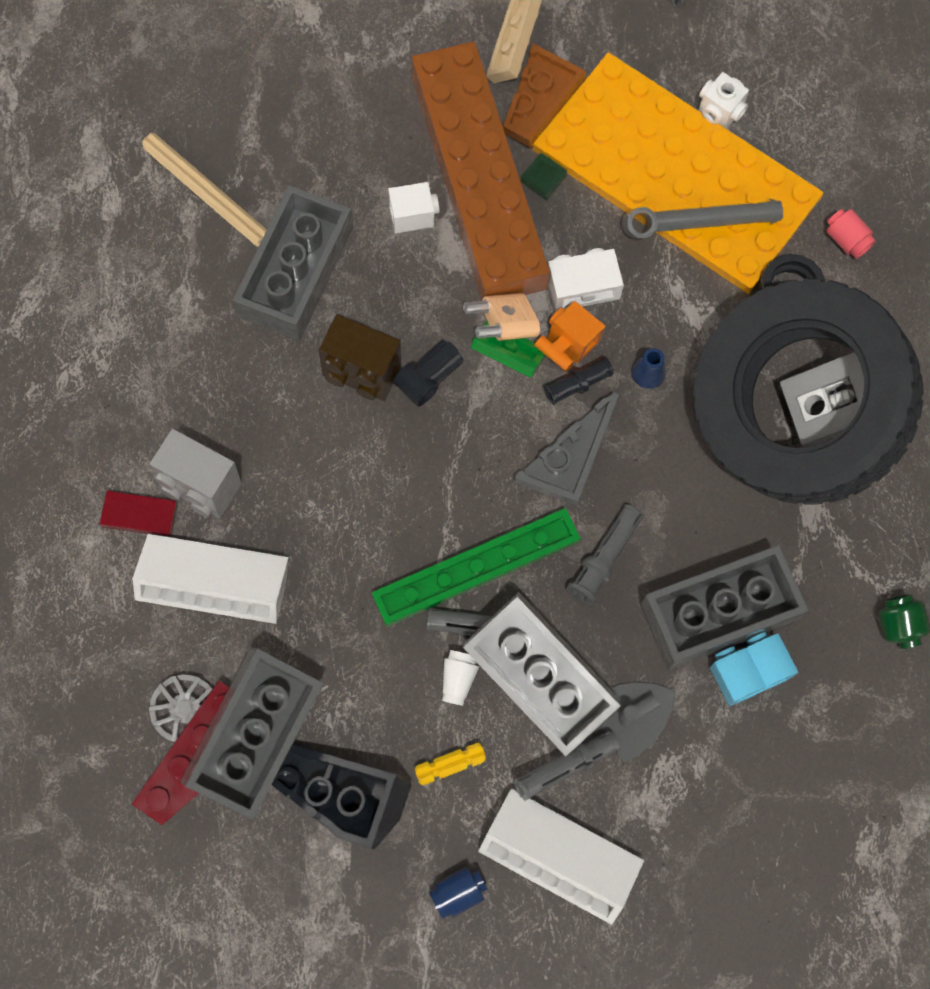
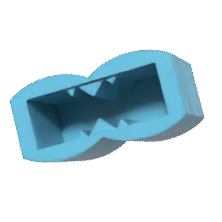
(752, 668)

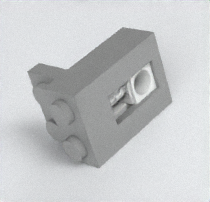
(816, 385)

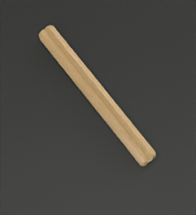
(204, 188)

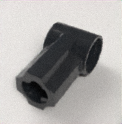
(422, 379)

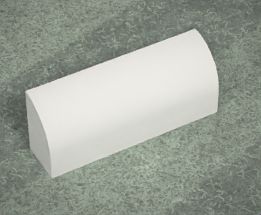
(211, 578)
(562, 856)

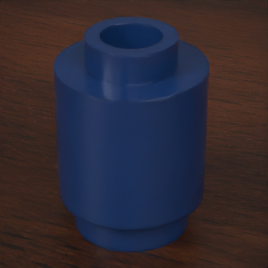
(458, 892)

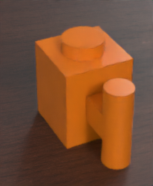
(572, 333)

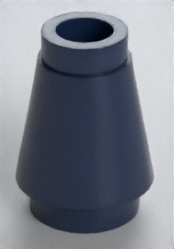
(649, 369)

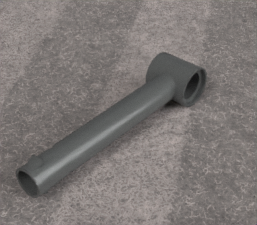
(703, 217)

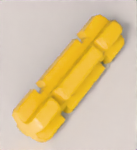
(450, 763)

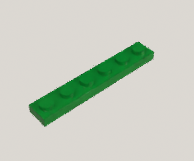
(475, 567)

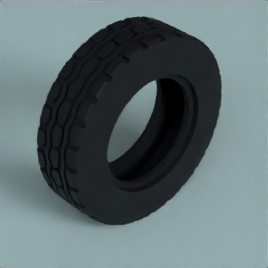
(757, 332)

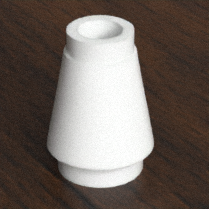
(458, 677)

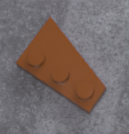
(542, 93)

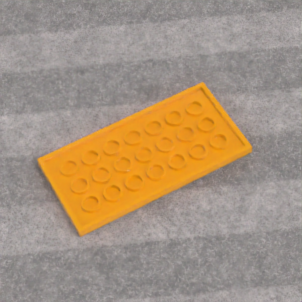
(662, 154)

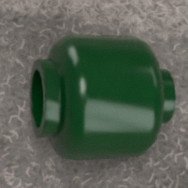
(904, 621)

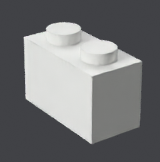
(585, 278)

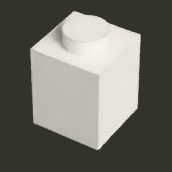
(412, 207)

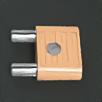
(508, 317)

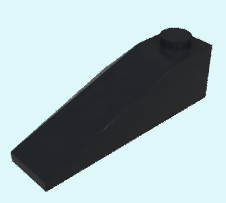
(342, 795)

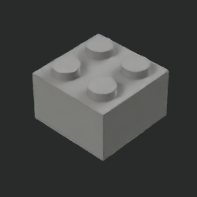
(195, 474)

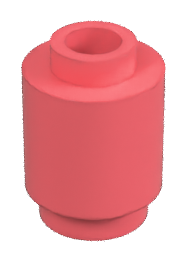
(850, 233)

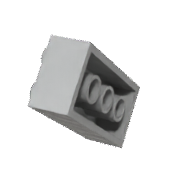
(542, 674)

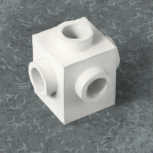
(723, 100)

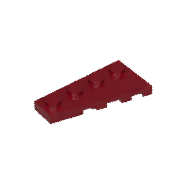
(163, 792)

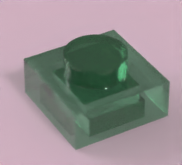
(544, 176)

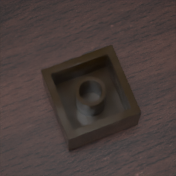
(360, 358)

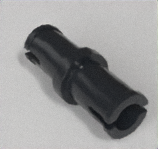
(578, 380)

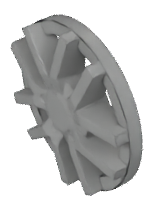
(181, 707)

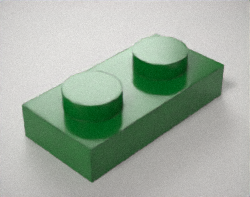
(515, 353)

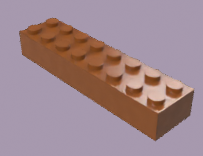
(479, 172)

